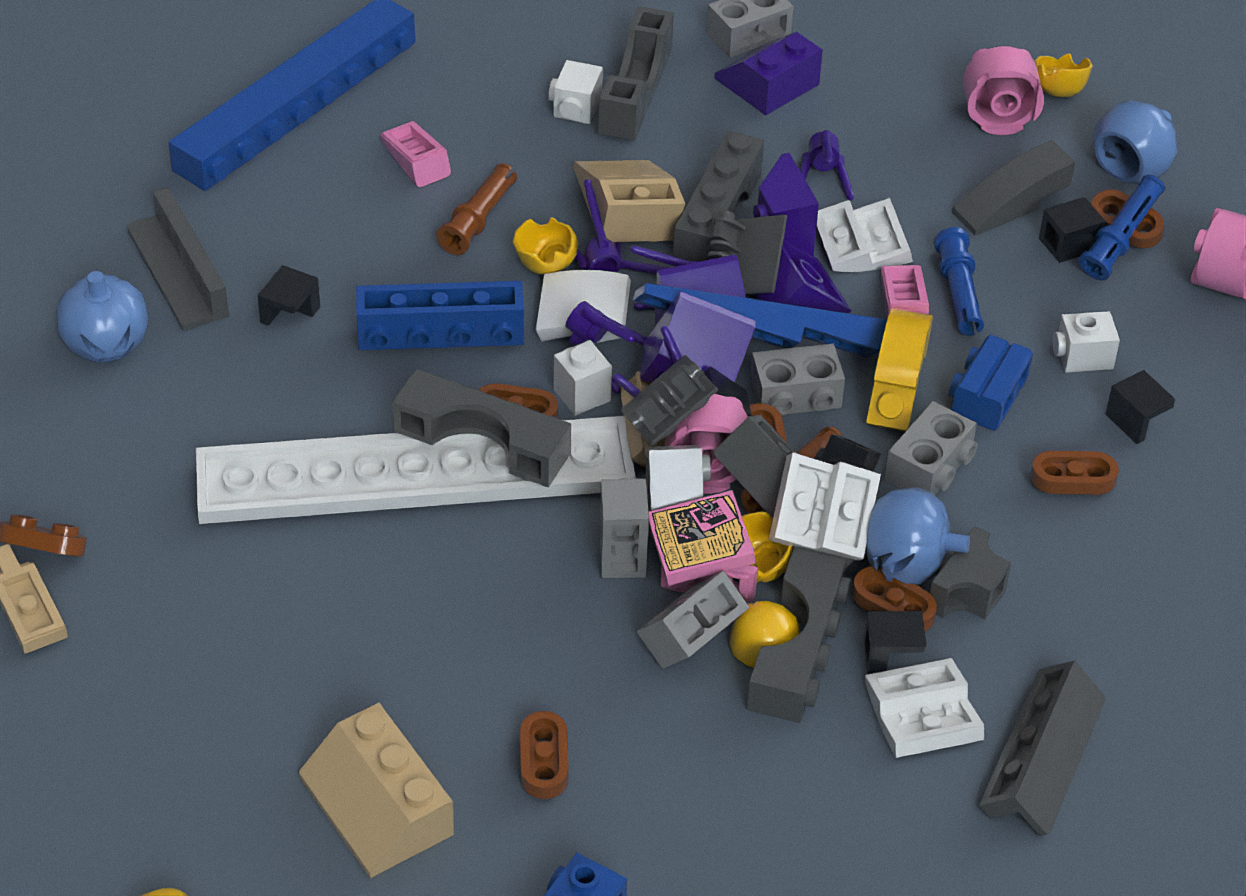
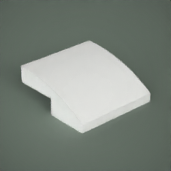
(863, 237)
(567, 289)
(824, 506)
(924, 707)

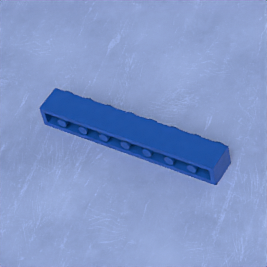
(291, 93)

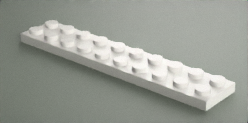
(392, 473)

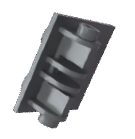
(756, 245)
(669, 400)

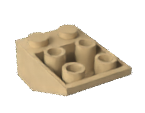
(633, 199)

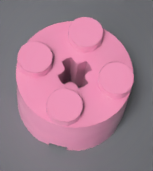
(1002, 89)
(1222, 254)
(708, 429)

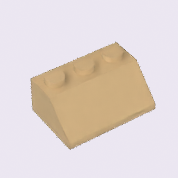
(377, 791)

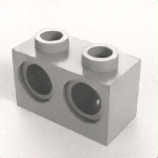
(748, 24)
(798, 378)
(932, 450)
(623, 528)
(693, 619)

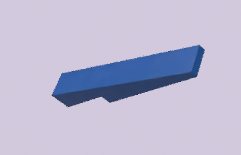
(784, 323)

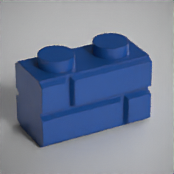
(990, 381)

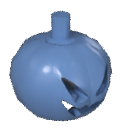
(1145, 140)
(102, 317)
(911, 535)

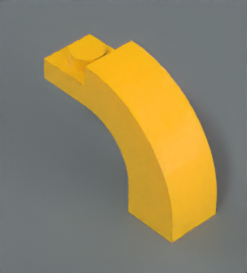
(899, 369)

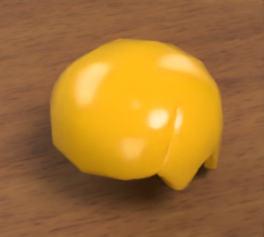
(1062, 76)
(545, 246)
(770, 556)
(760, 626)

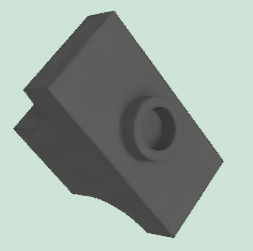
(970, 579)

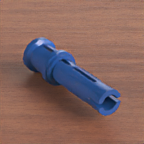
(1114, 239)
(957, 268)

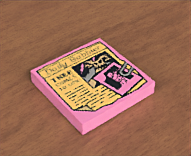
(700, 538)

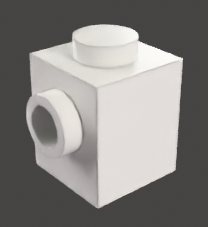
(576, 91)
(1086, 341)
(582, 377)

